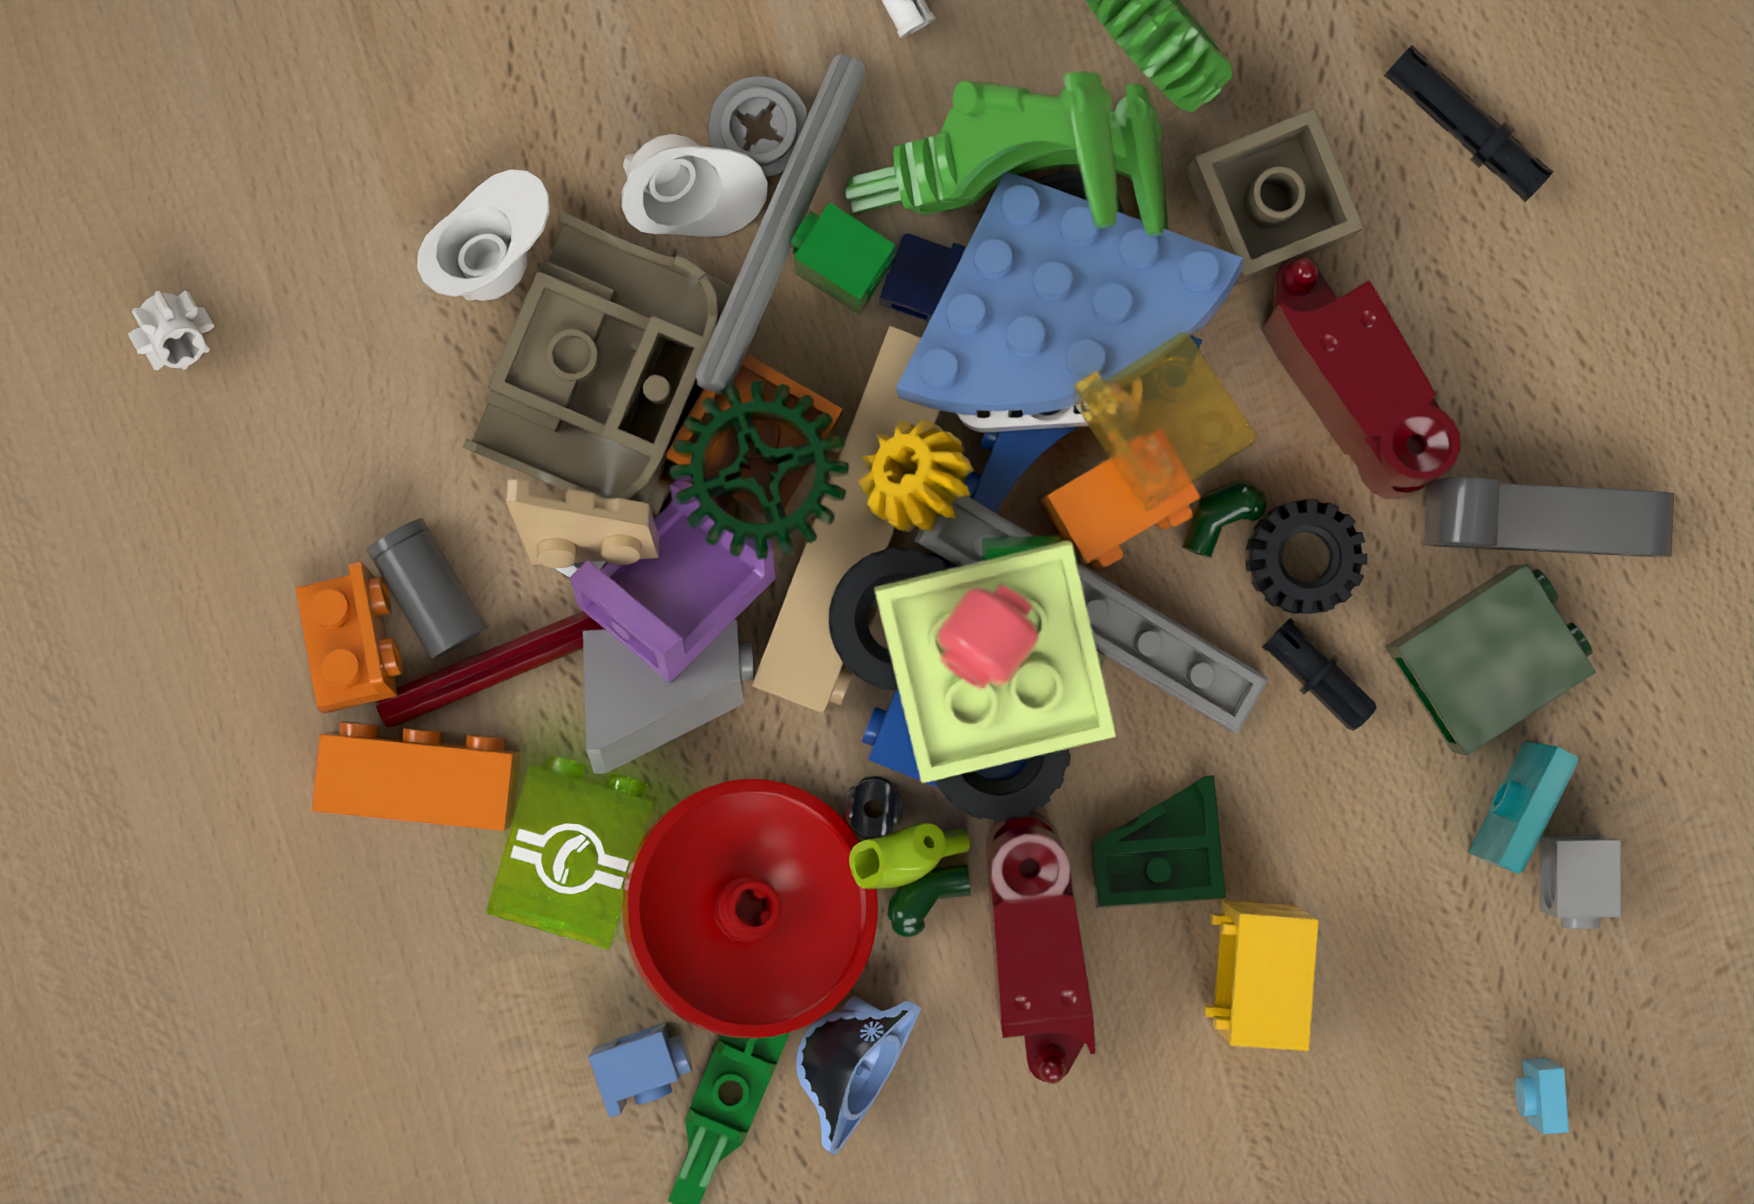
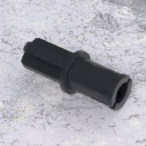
(1320, 675)

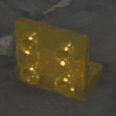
(1164, 419)

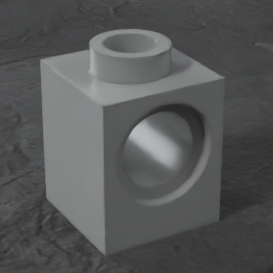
(1580, 879)

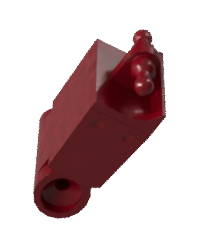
(1361, 380)
(1037, 946)

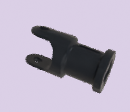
(881, 790)

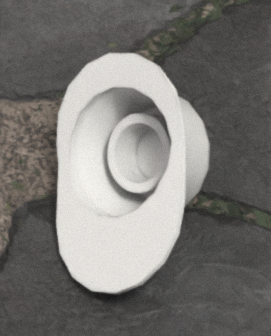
(691, 188)
(486, 238)

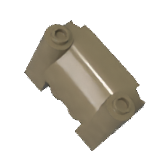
(600, 366)

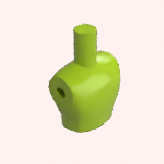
(904, 855)

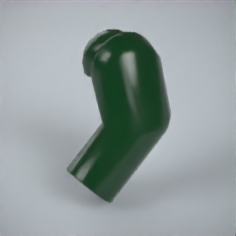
(915, 900)

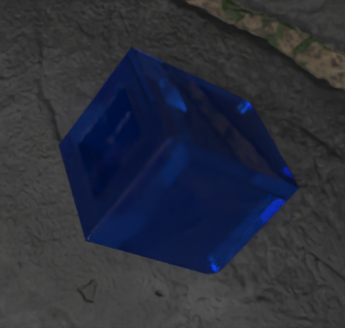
(919, 276)

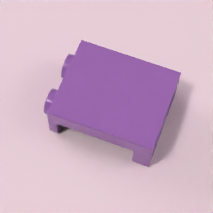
(676, 602)

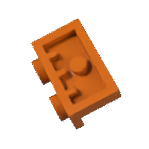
(348, 639)

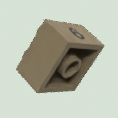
(1275, 195)

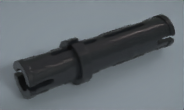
(1469, 124)

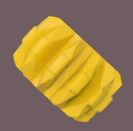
(915, 476)

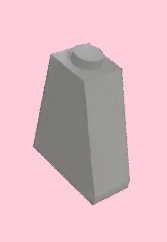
(637, 710)

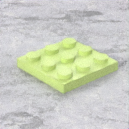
(1046, 706)

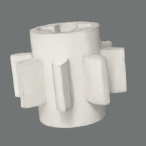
(171, 330)

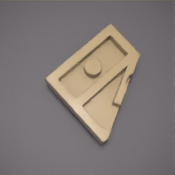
(581, 528)

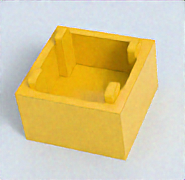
(1264, 975)

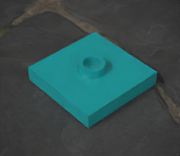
(1523, 806)

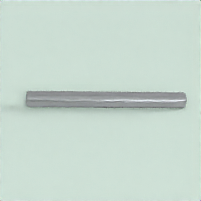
(779, 225)

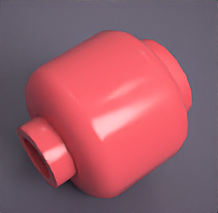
(987, 636)

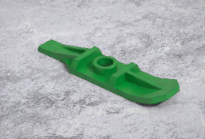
(721, 1127)

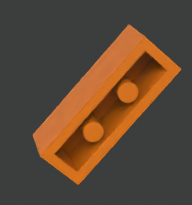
(416, 777)

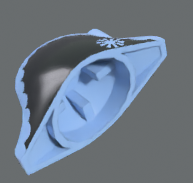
(849, 1060)

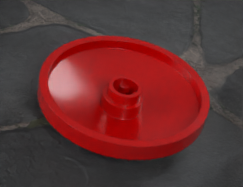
(748, 909)

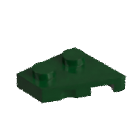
(1163, 853)

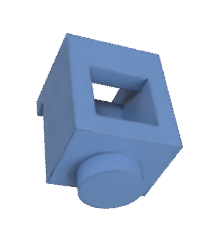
(639, 1066)

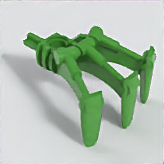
(1025, 132)

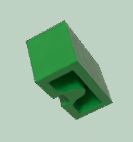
(841, 256)

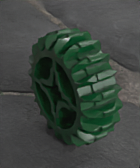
(731, 481)

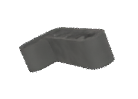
(1547, 518)

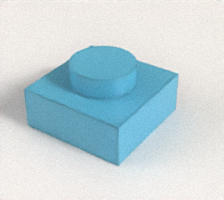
(1543, 1095)

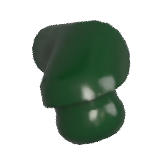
(1219, 508)

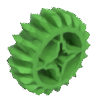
(1167, 48)

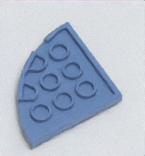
(1056, 300)

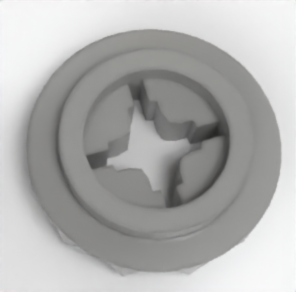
(751, 99)

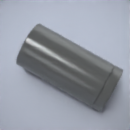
(426, 588)

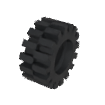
(1344, 557)

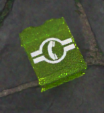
(571, 851)

